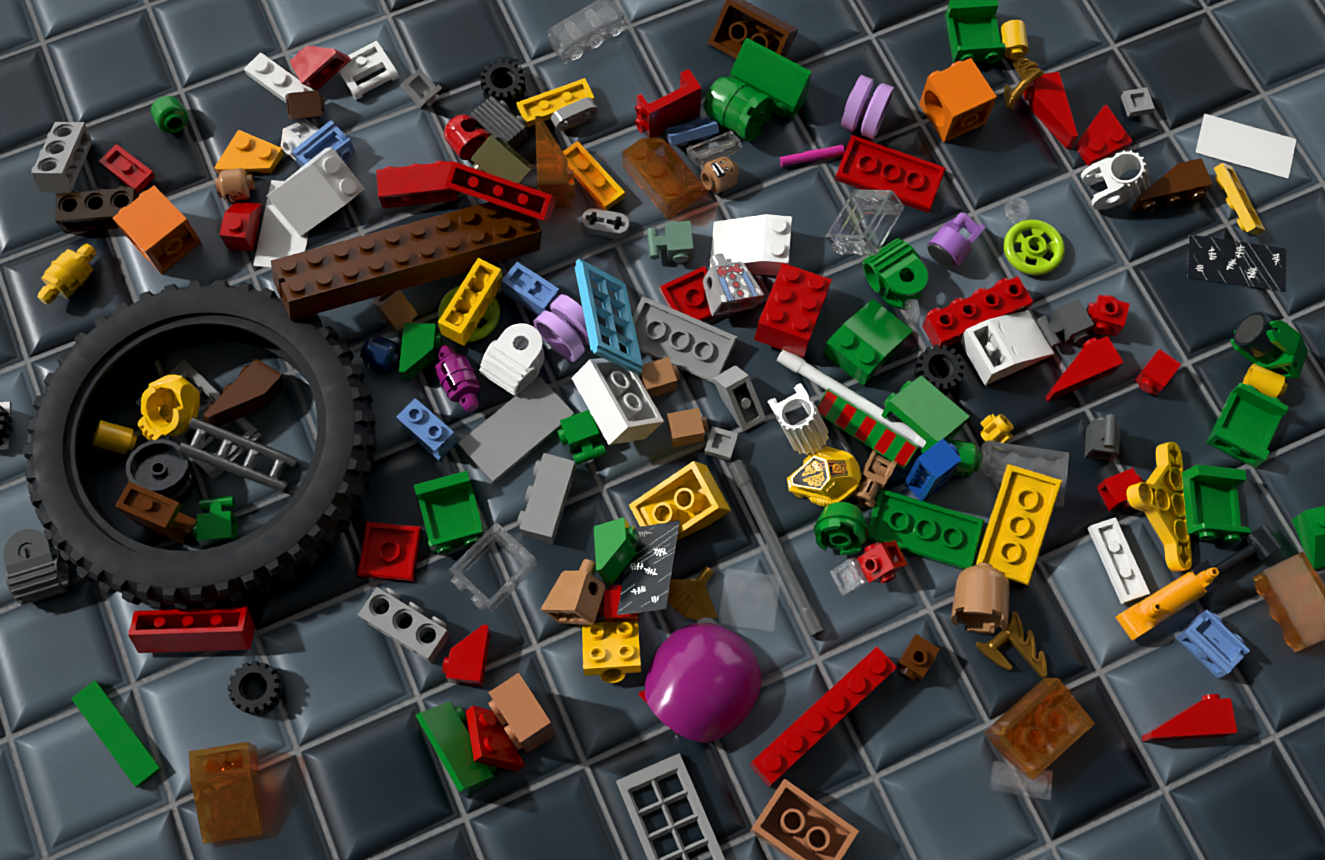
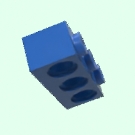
(932, 470)

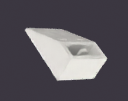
(1005, 345)

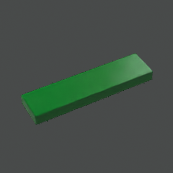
(116, 734)

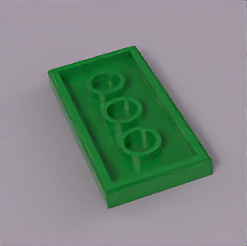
(925, 529)

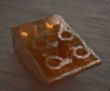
(226, 791)

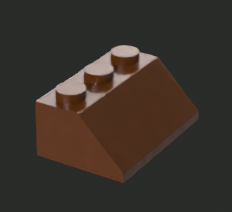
(744, 20)

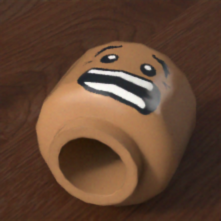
(720, 174)
(234, 185)

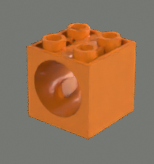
(957, 99)
(157, 229)

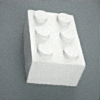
(617, 401)

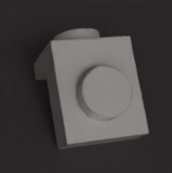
(421, 89)

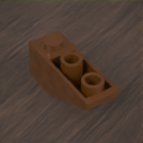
(1181, 183)
(248, 393)

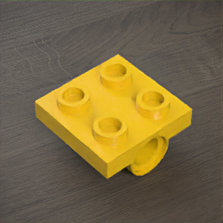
(611, 649)

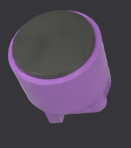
(949, 246)

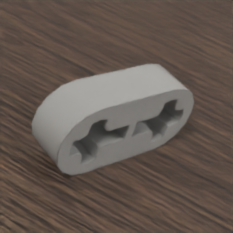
(574, 114)
(605, 223)

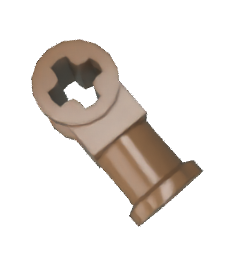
(875, 475)

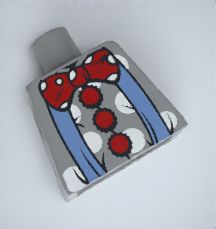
(730, 287)

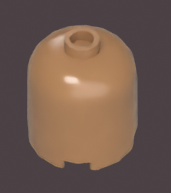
(981, 599)

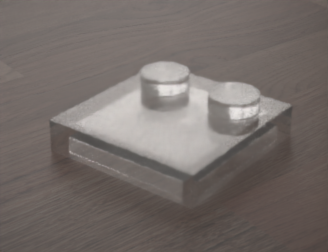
(749, 600)

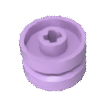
(866, 107)
(564, 328)

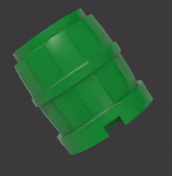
(738, 107)

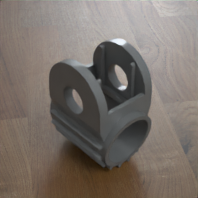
(35, 570)

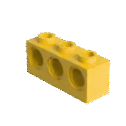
(470, 302)

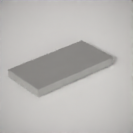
(685, 340)
(515, 430)

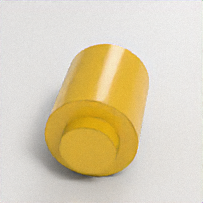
(1015, 39)
(1266, 381)
(113, 437)

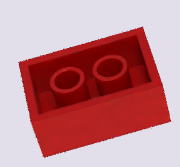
(792, 309)

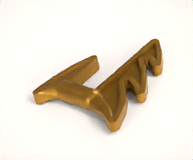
(1028, 73)
(1015, 635)

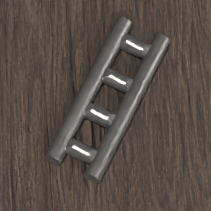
(229, 439)

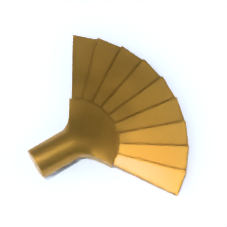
(691, 596)

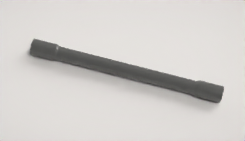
(806, 610)

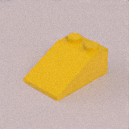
(684, 497)

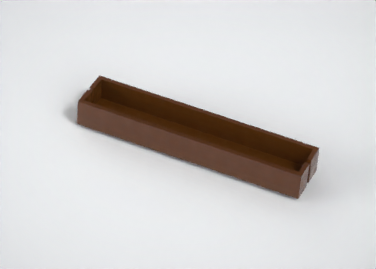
(401, 257)

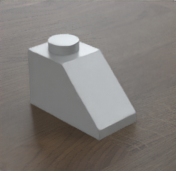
(739, 397)

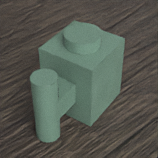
(676, 241)

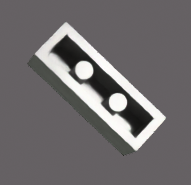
(546, 498)

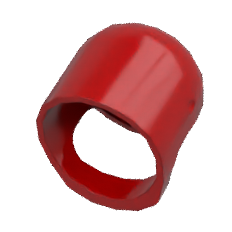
(463, 137)

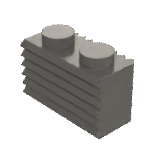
(498, 120)

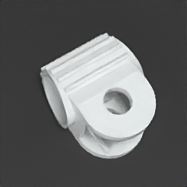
(1110, 171)
(514, 358)
(807, 434)

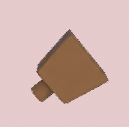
(575, 596)

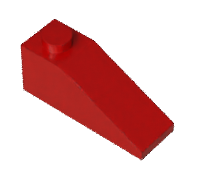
(1051, 107)
(1092, 363)
(1202, 719)

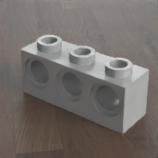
(62, 157)
(411, 637)

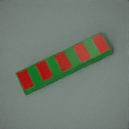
(866, 428)

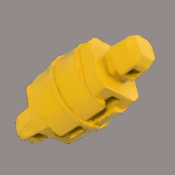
(67, 274)

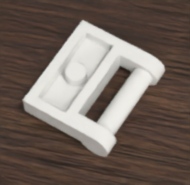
(363, 63)

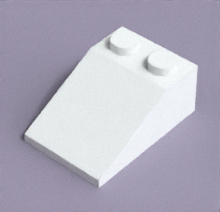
(315, 191)
(757, 241)

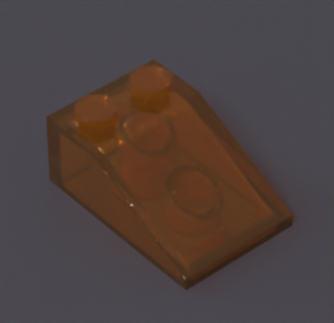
(552, 167)

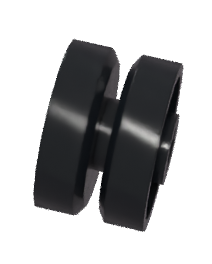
(161, 469)

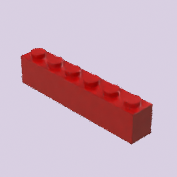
(822, 716)

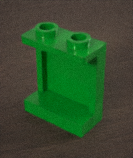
(974, 31)
(926, 412)
(1247, 424)
(1213, 502)
(449, 512)

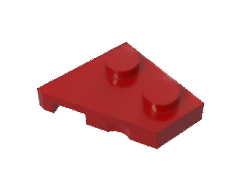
(1102, 138)
(490, 741)

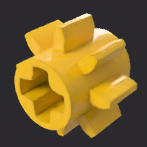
(996, 429)

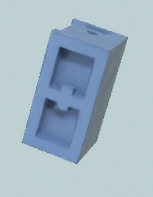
(325, 137)
(529, 289)
(427, 429)
(1213, 643)

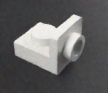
(295, 135)

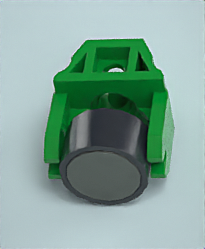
(1270, 345)

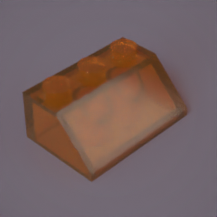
(662, 175)
(1294, 600)
(1039, 727)

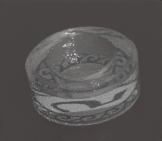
(912, 312)

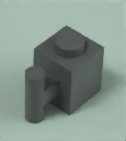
(1068, 322)
(1103, 438)

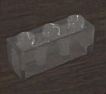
(586, 29)

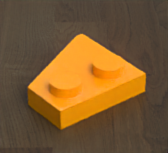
(249, 153)

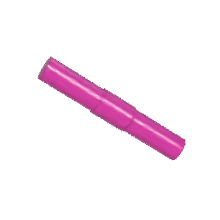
(812, 155)

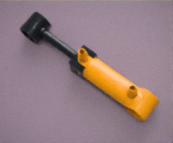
(1193, 585)

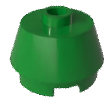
(841, 528)

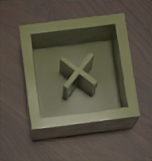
(501, 160)

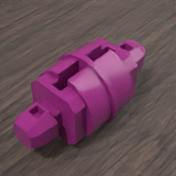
(457, 378)

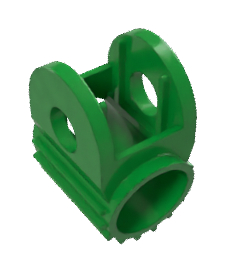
(896, 273)

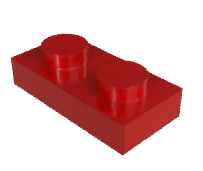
(127, 168)

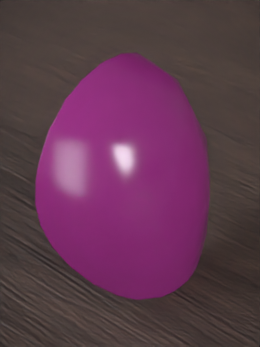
(703, 681)

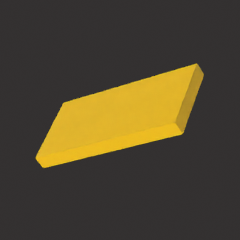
(1019, 522)

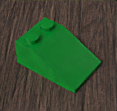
(866, 341)

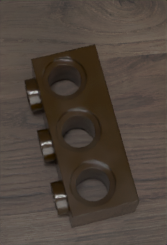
(85, 215)

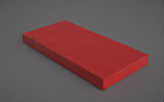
(882, 168)

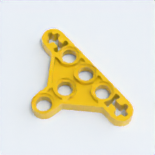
(1165, 506)

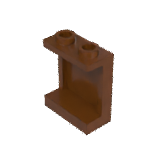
(155, 513)

